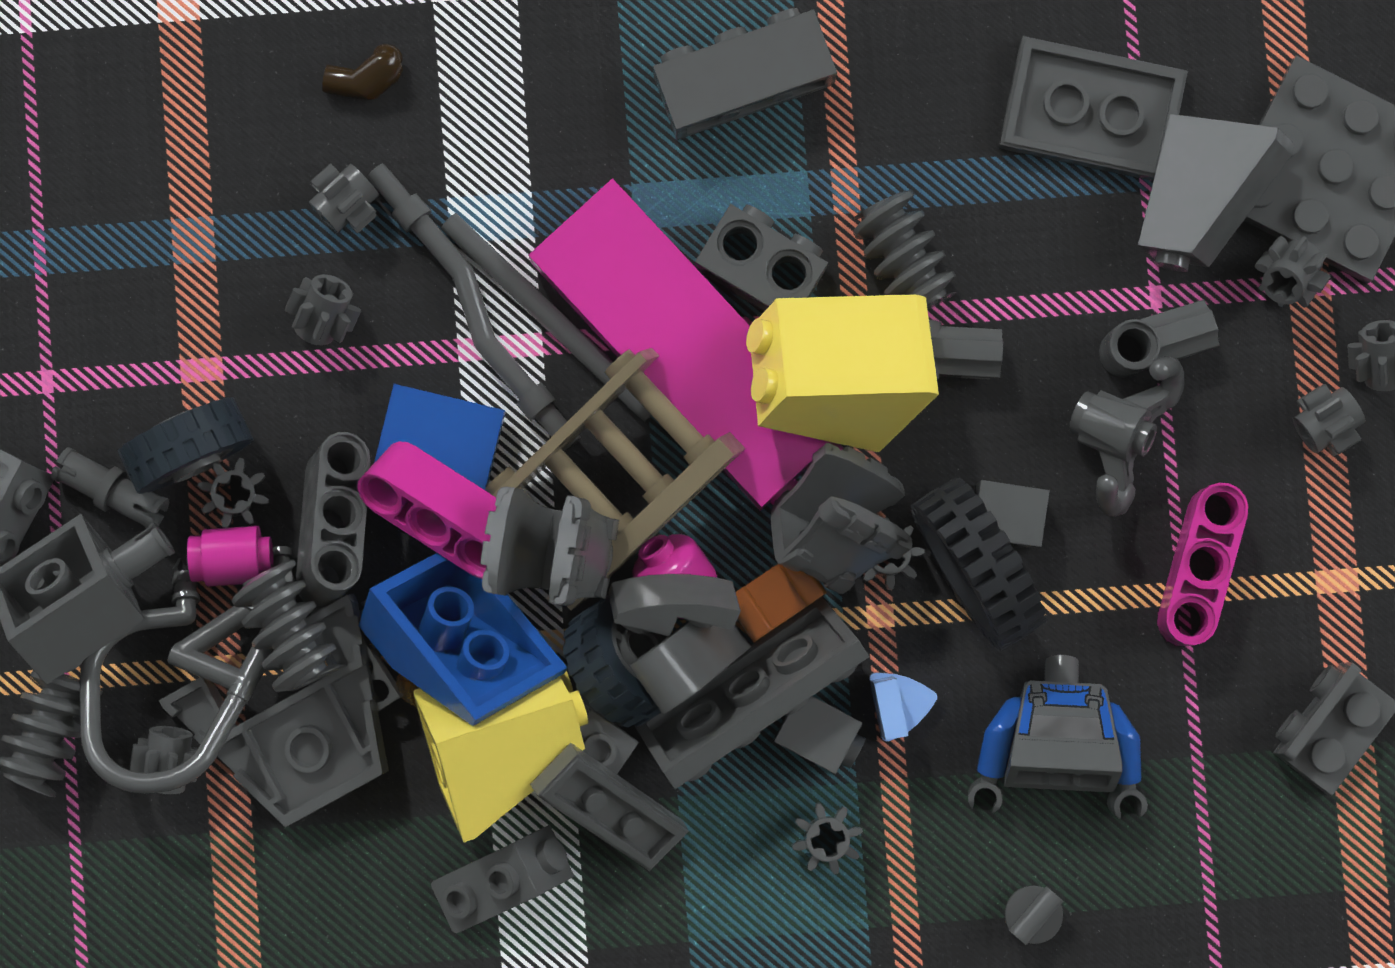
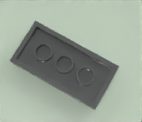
(753, 692)

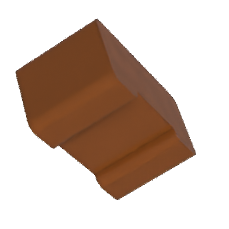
(775, 599)

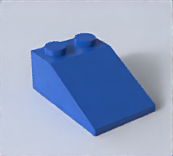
(457, 639)

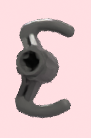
(1124, 430)

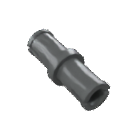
(108, 488)

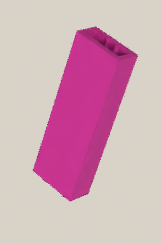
(648, 295)

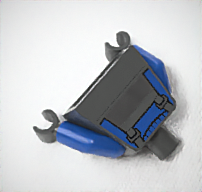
(1062, 739)

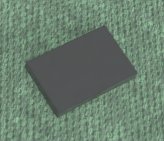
(1090, 108)

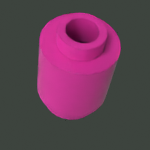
(228, 555)

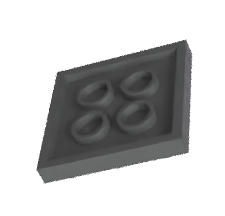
(1339, 173)

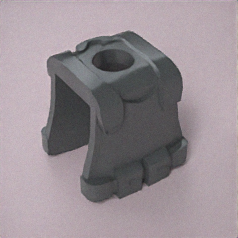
(831, 519)
(547, 548)

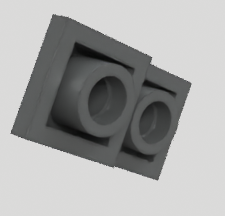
(656, 601)

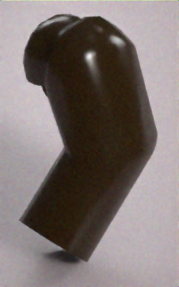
(369, 79)

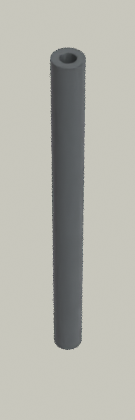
(536, 305)

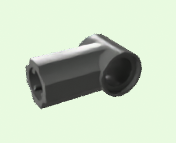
(1169, 333)
(966, 351)

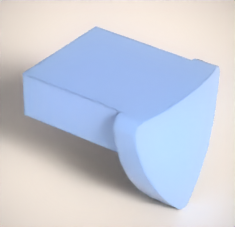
(899, 703)

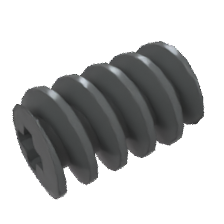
(903, 250)
(285, 628)
(43, 734)

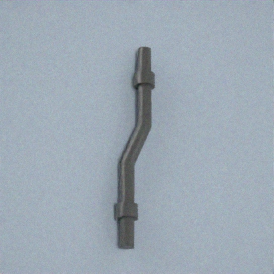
(413, 216)

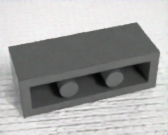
(744, 72)

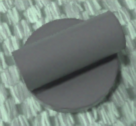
(1034, 914)

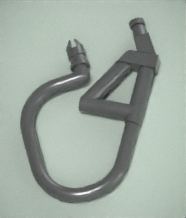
(189, 656)

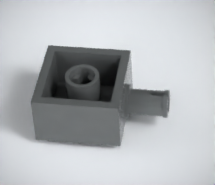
(74, 594)

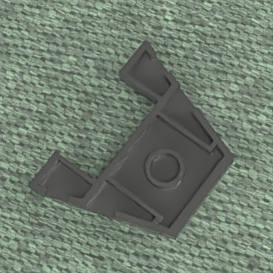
(309, 743)

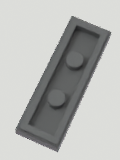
(609, 807)

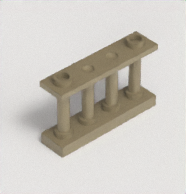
(663, 493)

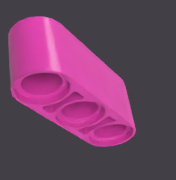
(430, 503)
(1222, 545)

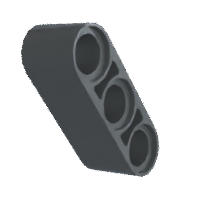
(318, 539)
(687, 662)

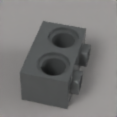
(753, 277)

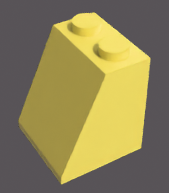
(843, 367)
(492, 764)

